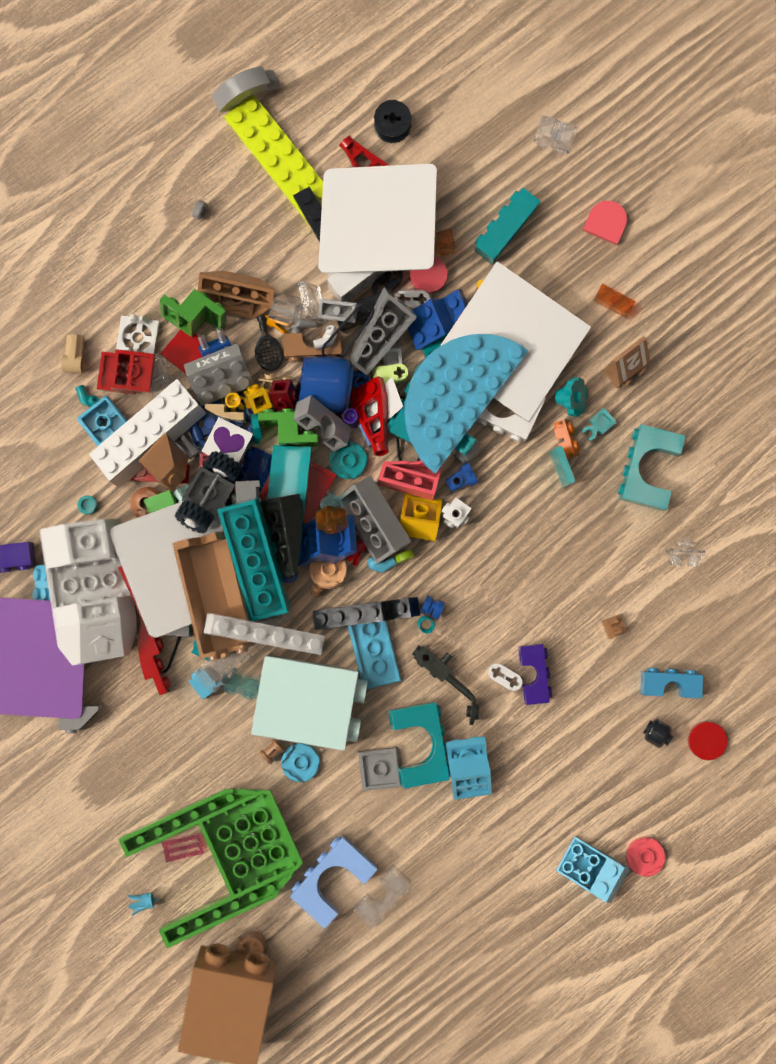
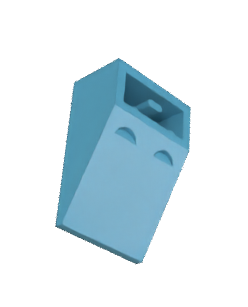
(593, 870)

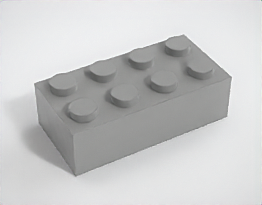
(374, 519)

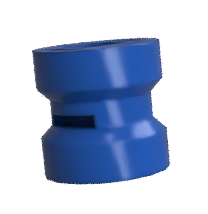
(432, 607)

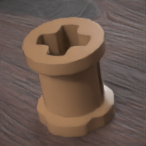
(274, 745)

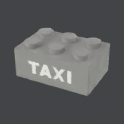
(219, 374)

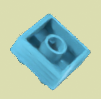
(91, 420)

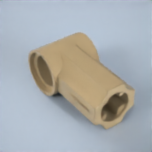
(73, 359)

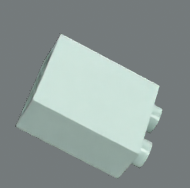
(308, 702)

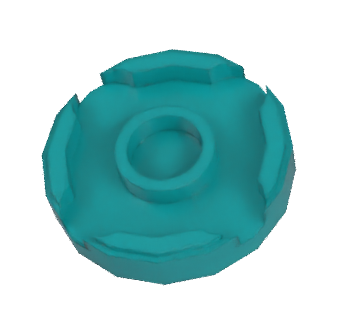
(348, 461)

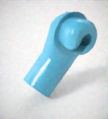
(382, 566)

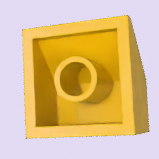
(420, 517)

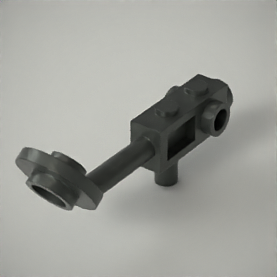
(440, 670)

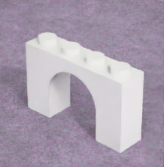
(513, 425)

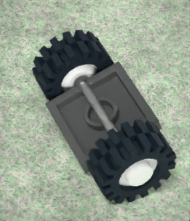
(208, 492)

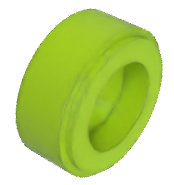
(404, 557)

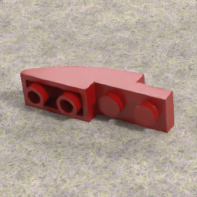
(151, 666)

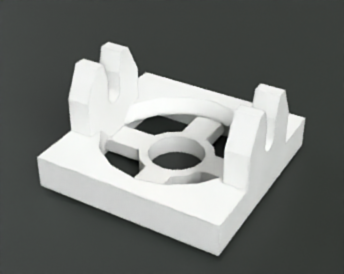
(127, 321)

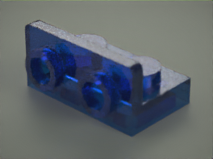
(256, 466)

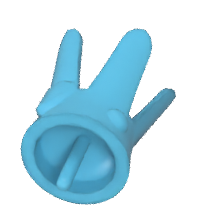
(146, 902)

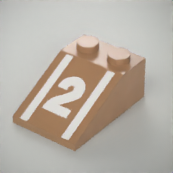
(628, 363)

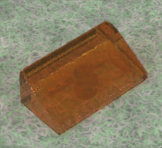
(614, 300)

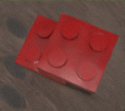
(126, 372)

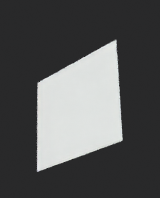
(393, 403)

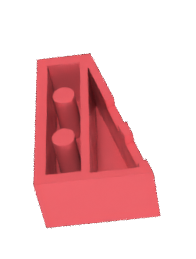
(409, 478)

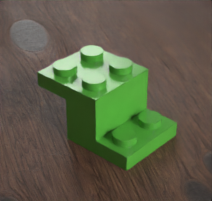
(193, 312)
(288, 429)

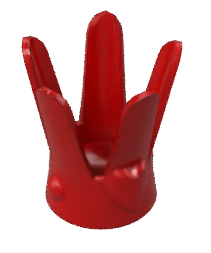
(357, 556)

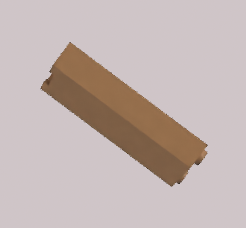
(211, 588)

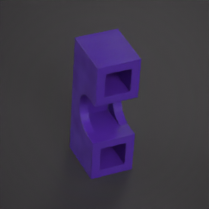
(537, 691)

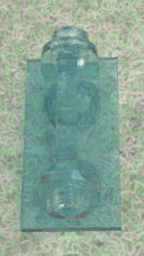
(330, 500)
(234, 685)

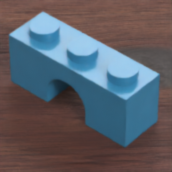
(689, 683)

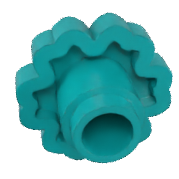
(573, 397)

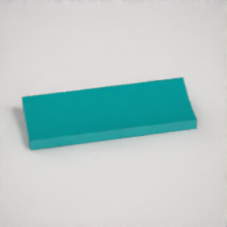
(289, 476)
(254, 559)

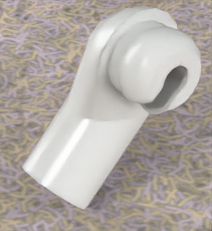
(318, 343)

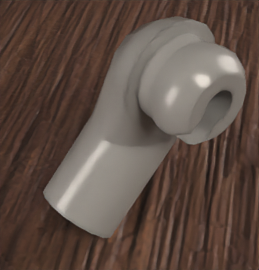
(300, 324)

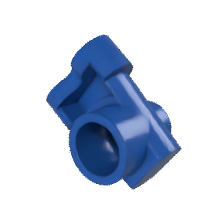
(466, 478)

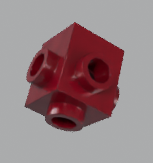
(283, 394)

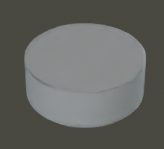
(199, 210)

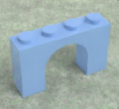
(342, 854)

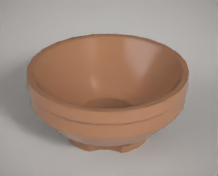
(145, 492)

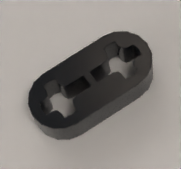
(384, 278)

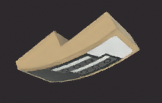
(220, 410)

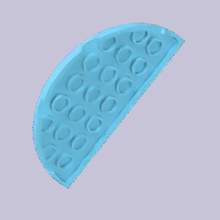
(454, 390)

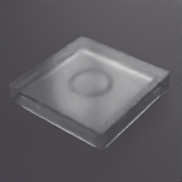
(310, 297)

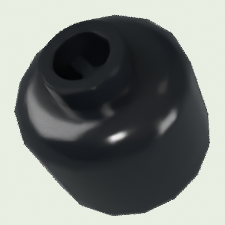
(658, 733)

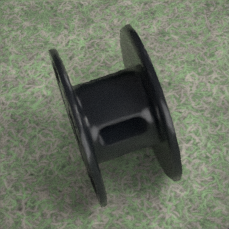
(395, 111)

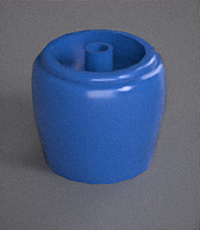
(327, 381)

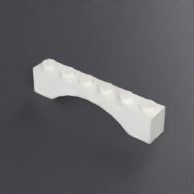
(263, 634)

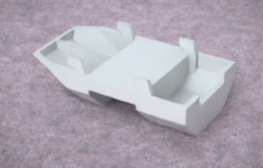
(87, 593)

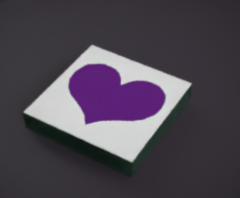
(227, 439)

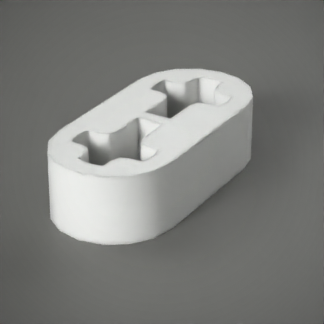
(413, 293)
(506, 672)

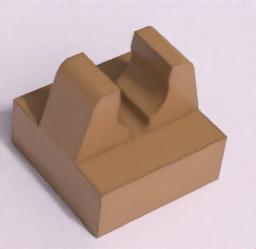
(614, 626)

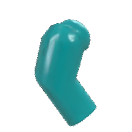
(84, 398)

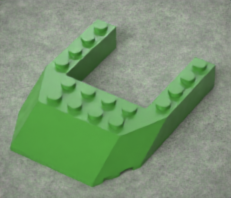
(246, 843)

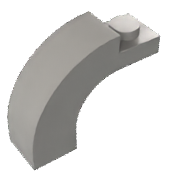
(243, 85)

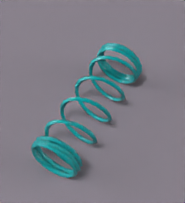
(429, 630)

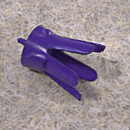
(350, 417)

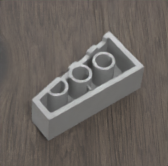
(382, 331)

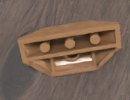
(237, 293)

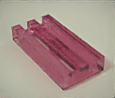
(168, 858)

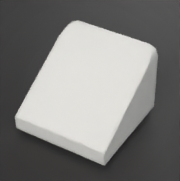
(393, 355)

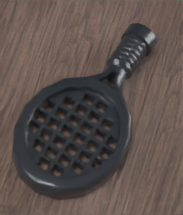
(263, 328)

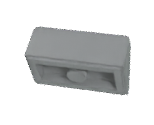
(337, 310)

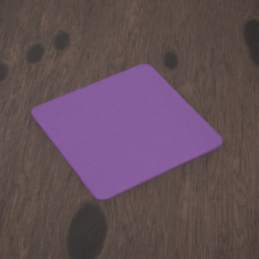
(33, 670)

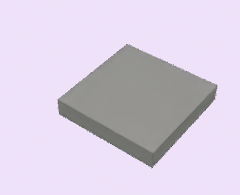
(379, 769)

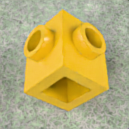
(259, 404)

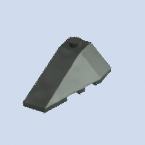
(285, 521)

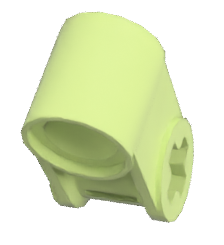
(388, 372)

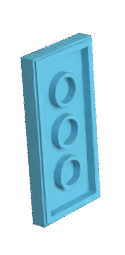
(374, 653)

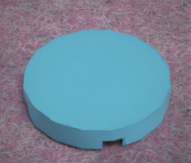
(300, 762)

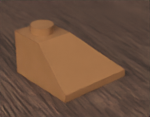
(166, 462)

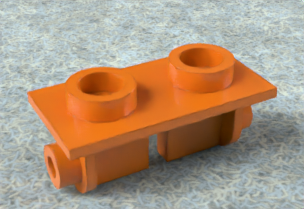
(566, 431)

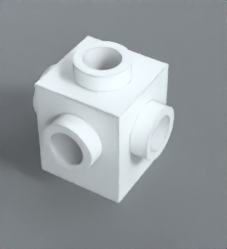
(459, 507)

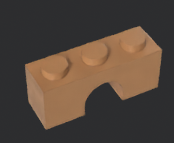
(296, 349)

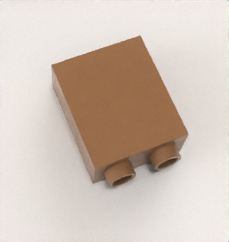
(227, 1005)

